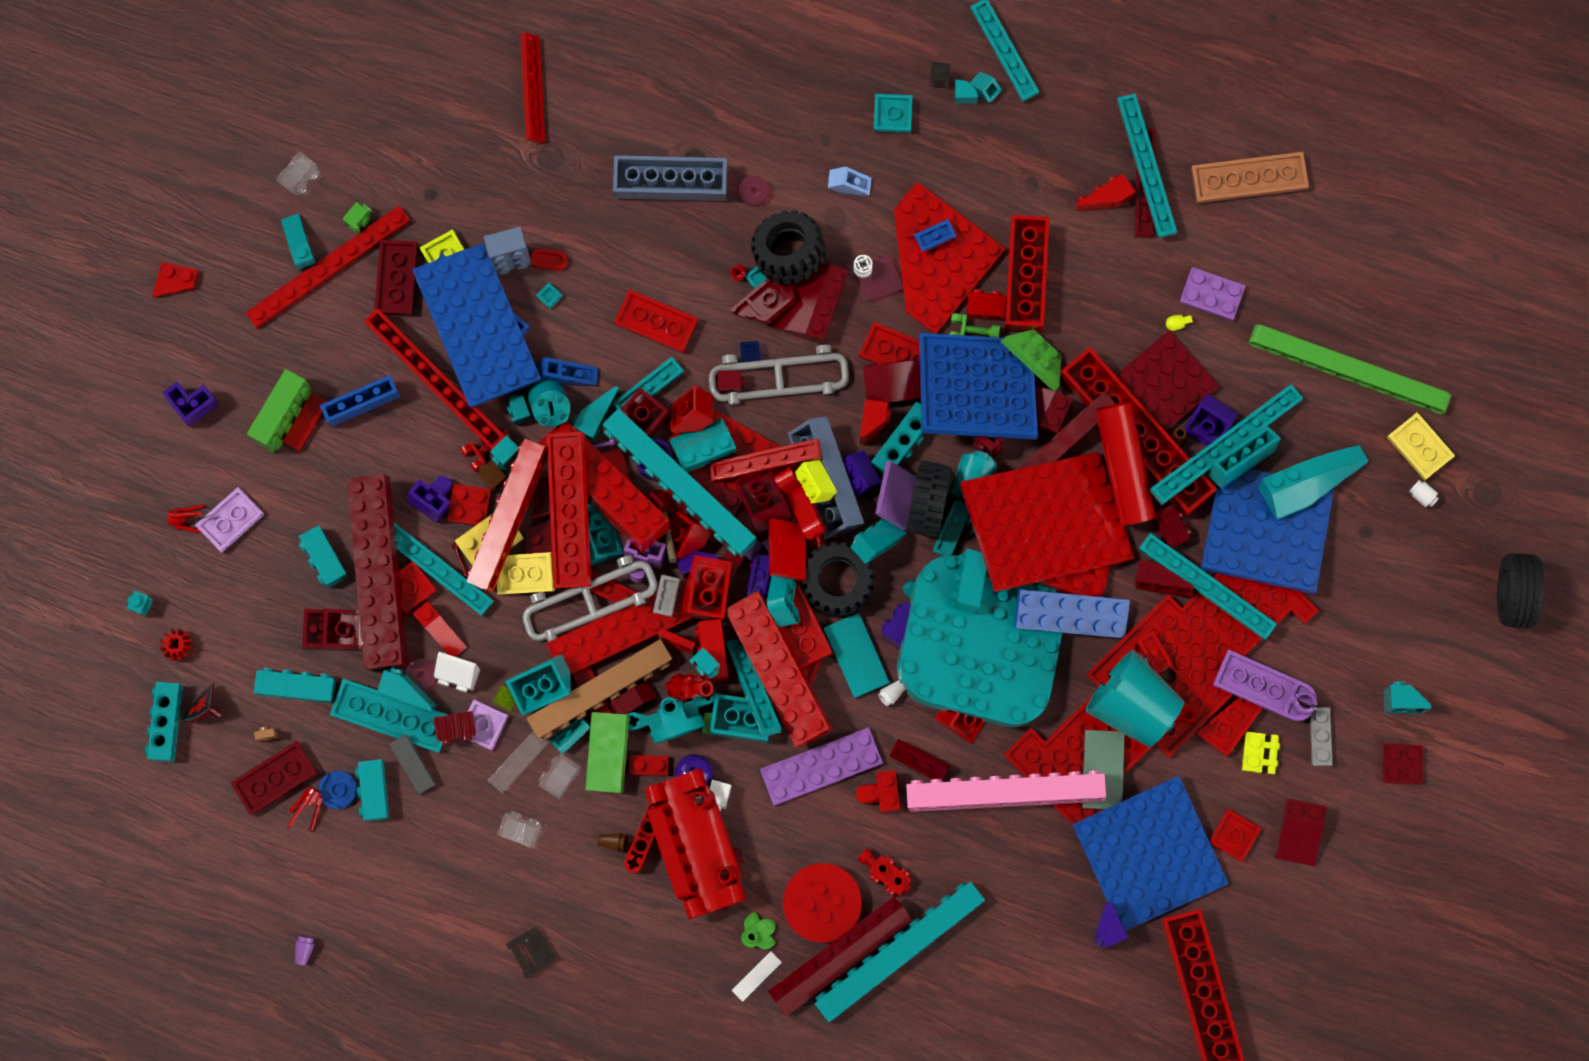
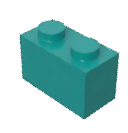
(504, 454)

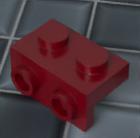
(985, 445)

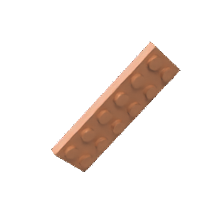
(1249, 177)

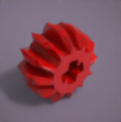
(183, 642)

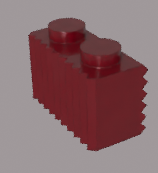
(1171, 527)
(454, 727)

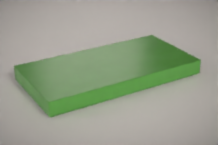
(607, 752)

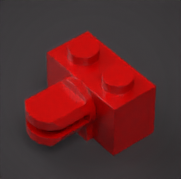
(882, 792)

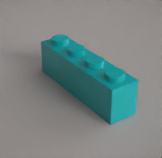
(1244, 457)
(295, 686)

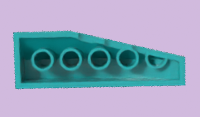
(1309, 480)

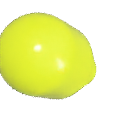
(1177, 322)

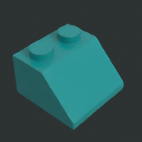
(1404, 700)

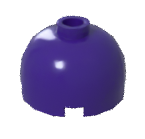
(693, 762)

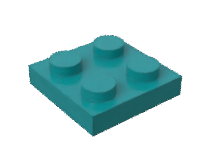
(893, 113)

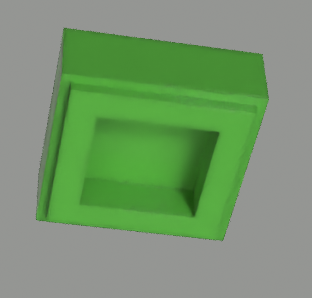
(707, 720)

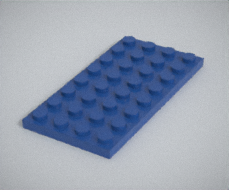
(476, 325)

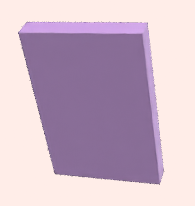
(229, 519)

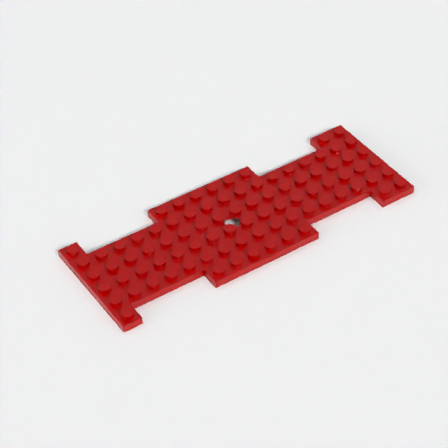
(1196, 644)

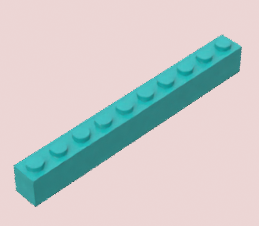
(679, 483)
(899, 952)

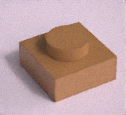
(265, 734)

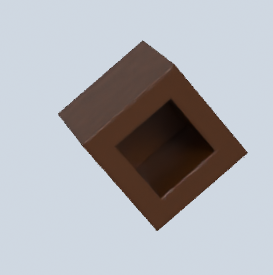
(491, 476)

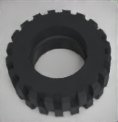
(782, 228)
(929, 498)
(831, 604)

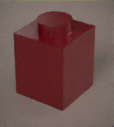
(730, 382)

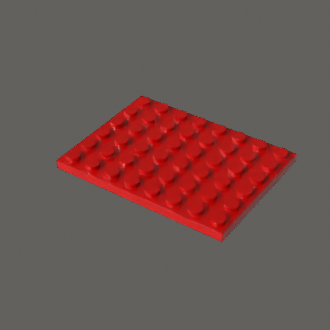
(1046, 521)

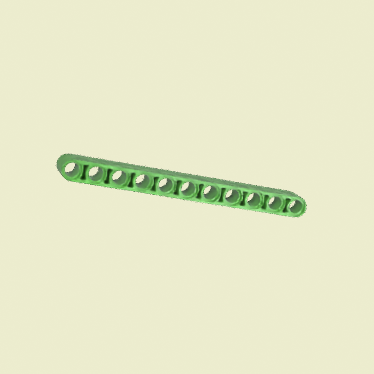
(1350, 369)

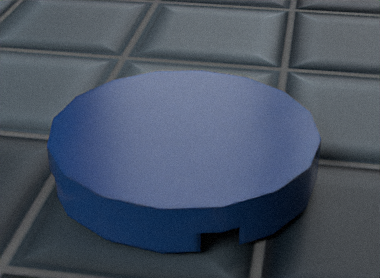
(338, 789)

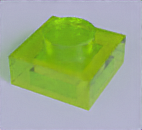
(504, 698)

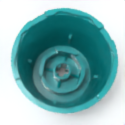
(1136, 701)

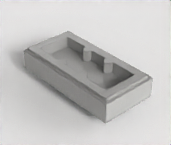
(666, 595)

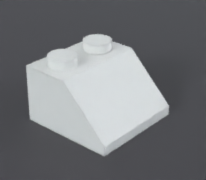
(456, 672)

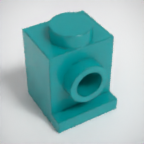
(518, 409)
(139, 603)
(705, 664)

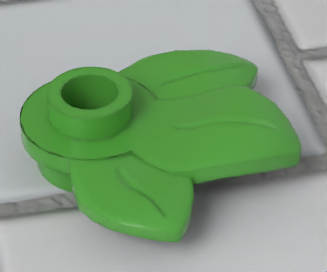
(760, 930)

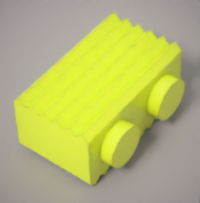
(815, 481)

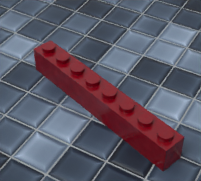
(840, 956)

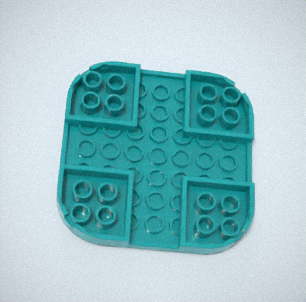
(975, 659)

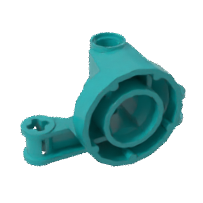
(673, 724)

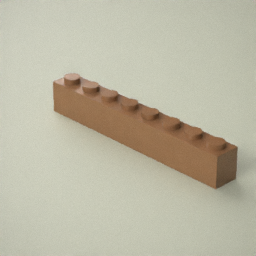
(599, 689)

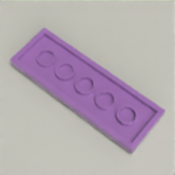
(821, 766)

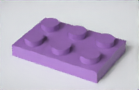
(1212, 294)

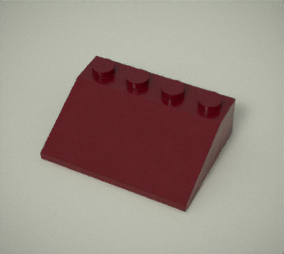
(814, 304)

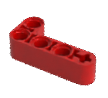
(804, 510)
(640, 836)

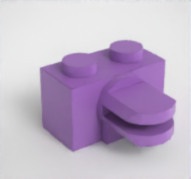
(653, 556)

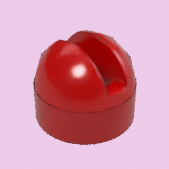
(734, 270)

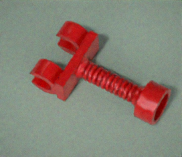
(469, 448)

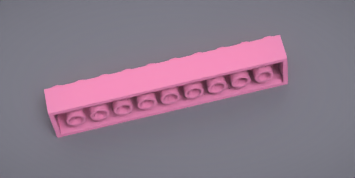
(1006, 792)

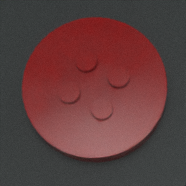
(822, 903)

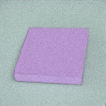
(487, 723)

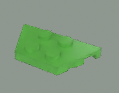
(1036, 355)

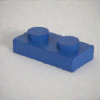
(935, 236)

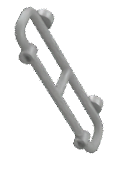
(730, 363)
(540, 601)

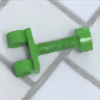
(961, 319)

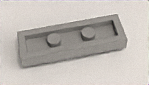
(1321, 737)

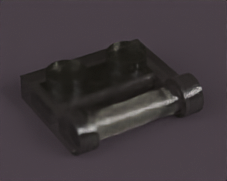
(537, 949)

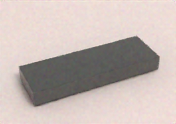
(412, 764)

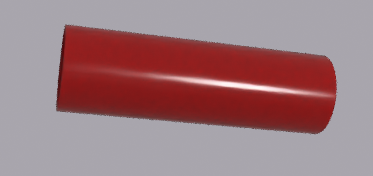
(1125, 463)

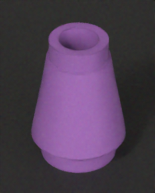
(303, 949)

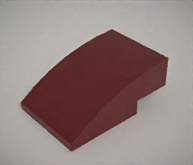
(892, 381)
(331, 629)

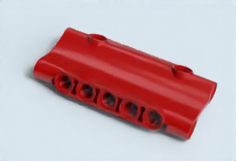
(694, 844)

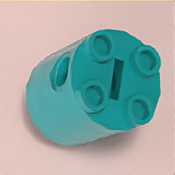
(549, 403)
(970, 467)

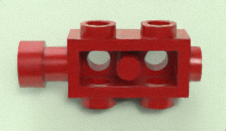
(688, 686)
(888, 876)

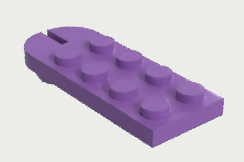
(1265, 687)

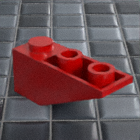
(1111, 195)

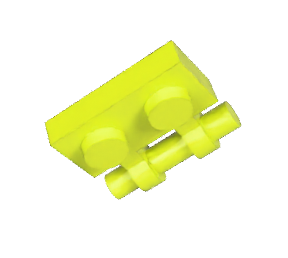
(1254, 751)

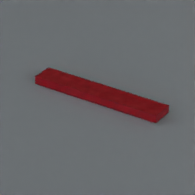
(1143, 221)
(1070, 433)

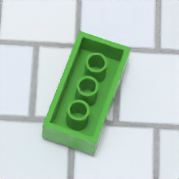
(279, 411)

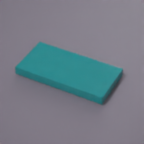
(856, 655)

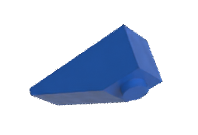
(567, 372)

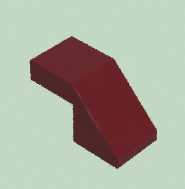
(633, 699)

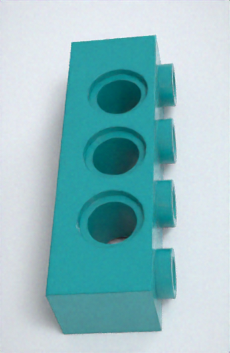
(894, 446)
(167, 751)

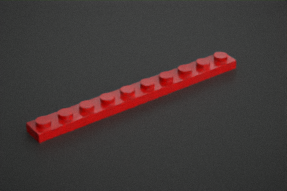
(327, 267)

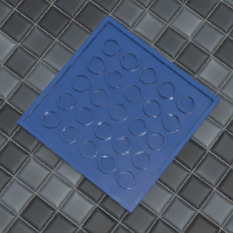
(975, 388)
(1254, 546)
(1150, 853)

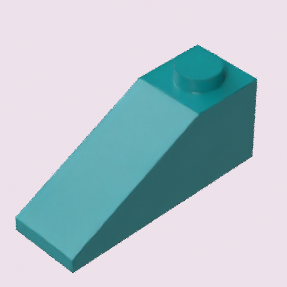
(298, 242)
(594, 415)
(402, 687)

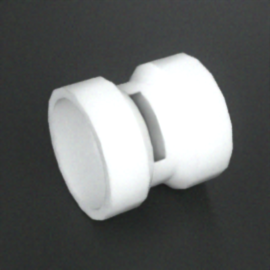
(862, 270)

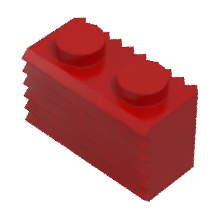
(986, 306)

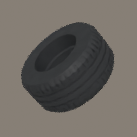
(1520, 590)

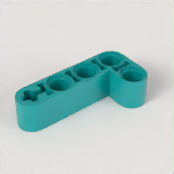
(781, 602)

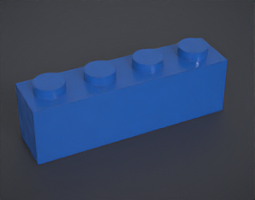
(360, 401)

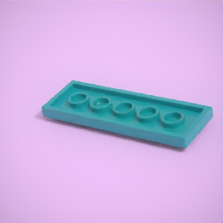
(386, 715)

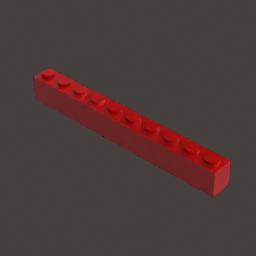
(433, 379)

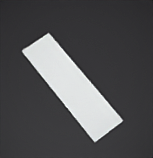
(756, 976)

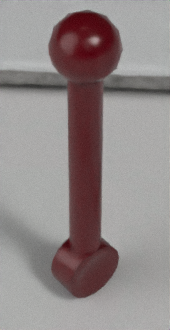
(455, 547)

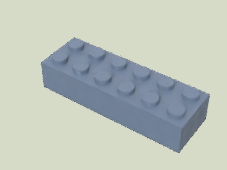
(670, 178)
(842, 511)

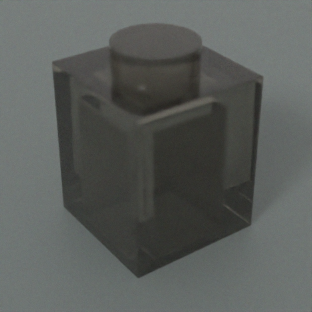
(939, 75)

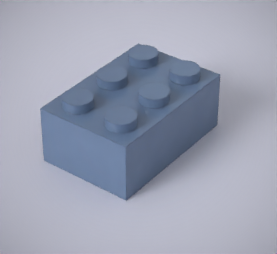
(507, 250)

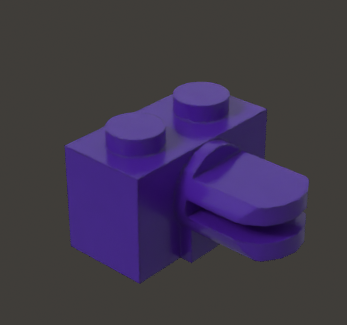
(431, 498)

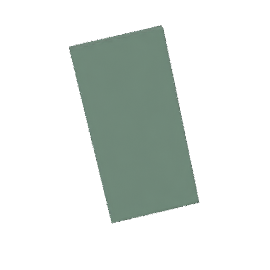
(1106, 754)

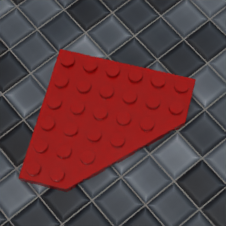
(943, 276)

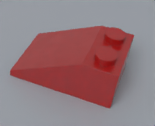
(706, 589)

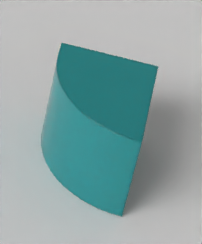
(986, 87)
(965, 93)

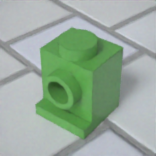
(357, 217)

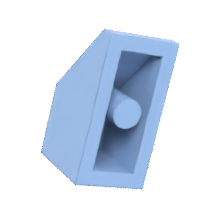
(849, 181)

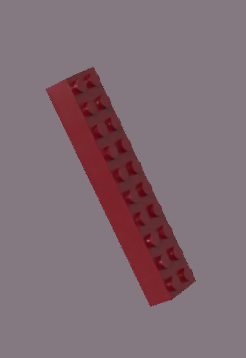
(377, 572)

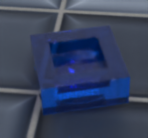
(750, 351)

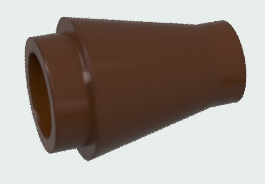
(1180, 441)
(615, 841)

